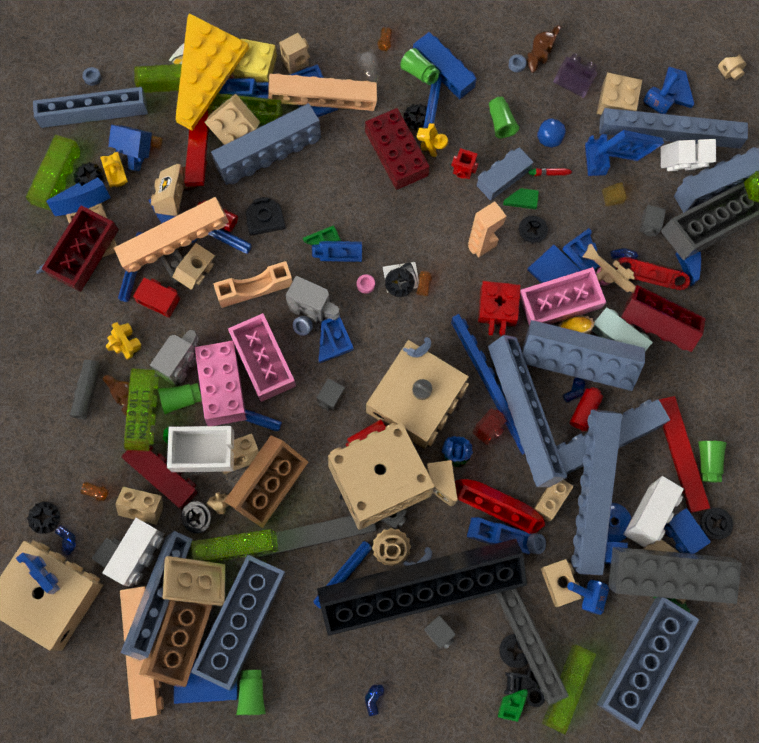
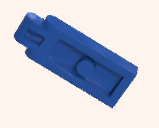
(338, 251)

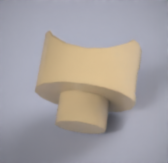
(734, 67)

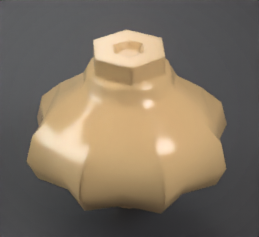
(217, 503)

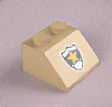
(168, 191)
(443, 480)

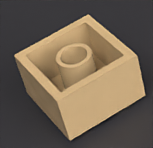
(619, 93)
(232, 120)

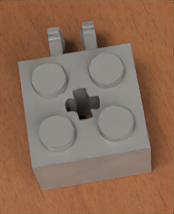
(310, 300)
(176, 357)

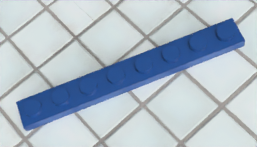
(486, 374)

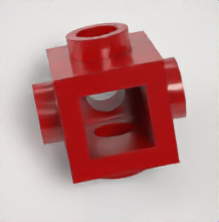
(465, 164)

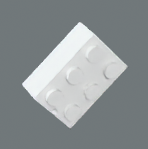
(688, 154)
(200, 449)
(654, 512)
(134, 553)

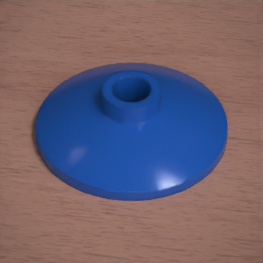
(623, 518)

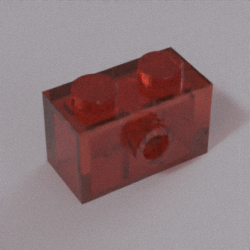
(490, 426)

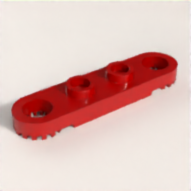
(656, 273)

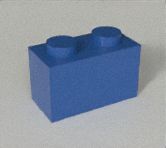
(686, 533)

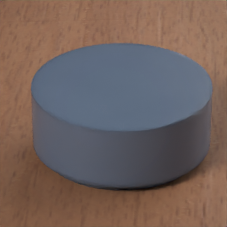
(517, 63)
(91, 76)
(302, 325)
(536, 543)

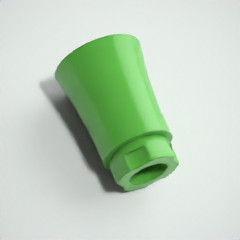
(419, 66)
(502, 118)
(179, 397)
(712, 460)
(251, 693)

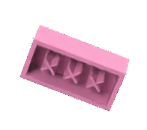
(563, 297)
(262, 357)
(220, 383)

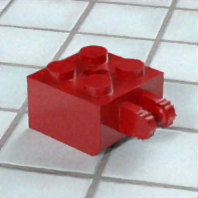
(502, 315)

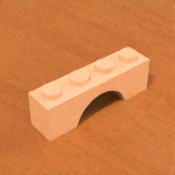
(485, 224)
(235, 291)

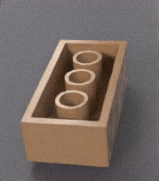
(266, 481)
(176, 643)

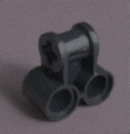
(518, 682)

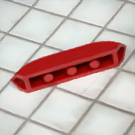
(499, 505)

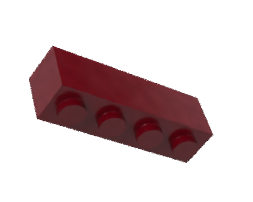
(156, 472)

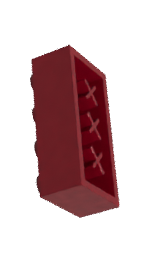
(396, 148)
(80, 248)
(664, 318)

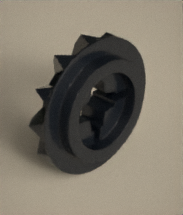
(409, 116)
(94, 170)
(535, 222)
(394, 288)
(188, 514)
(48, 524)
(725, 524)
(507, 656)

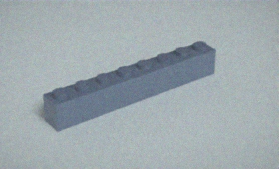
(674, 127)
(527, 412)
(596, 492)

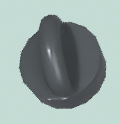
(422, 389)

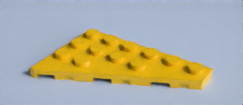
(206, 65)

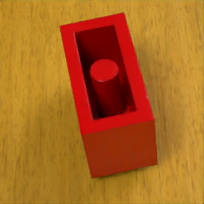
(156, 297)

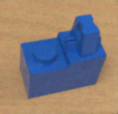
(131, 142)

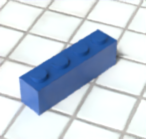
(452, 71)

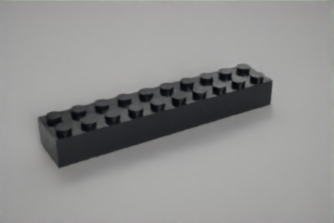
(422, 586)

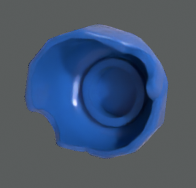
(551, 133)

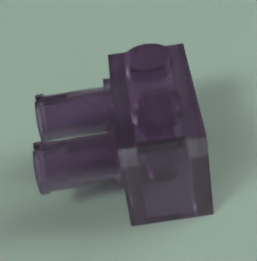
(576, 76)

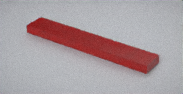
(197, 153)
(683, 457)

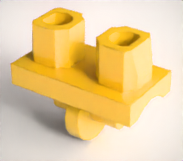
(431, 139)
(114, 170)
(119, 342)

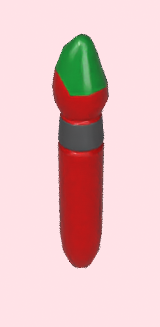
(549, 171)

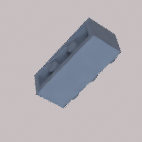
(504, 173)

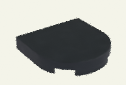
(264, 216)

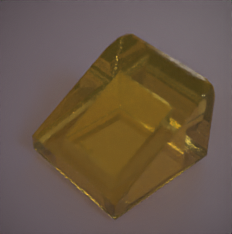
(614, 194)

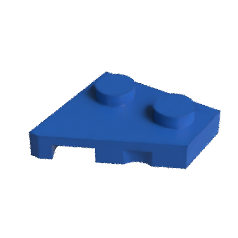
(680, 90)
(577, 247)
(333, 340)
(37, 570)

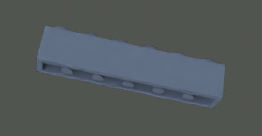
(90, 107)
(152, 605)

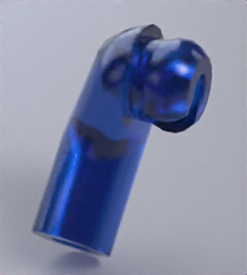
(623, 252)
(576, 391)
(68, 541)
(371, 698)

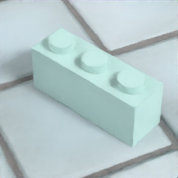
(613, 327)

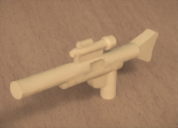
(608, 273)

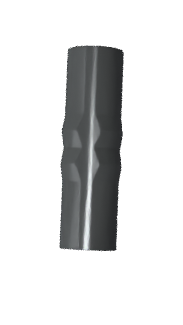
(84, 390)

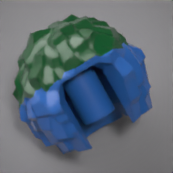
(458, 450)

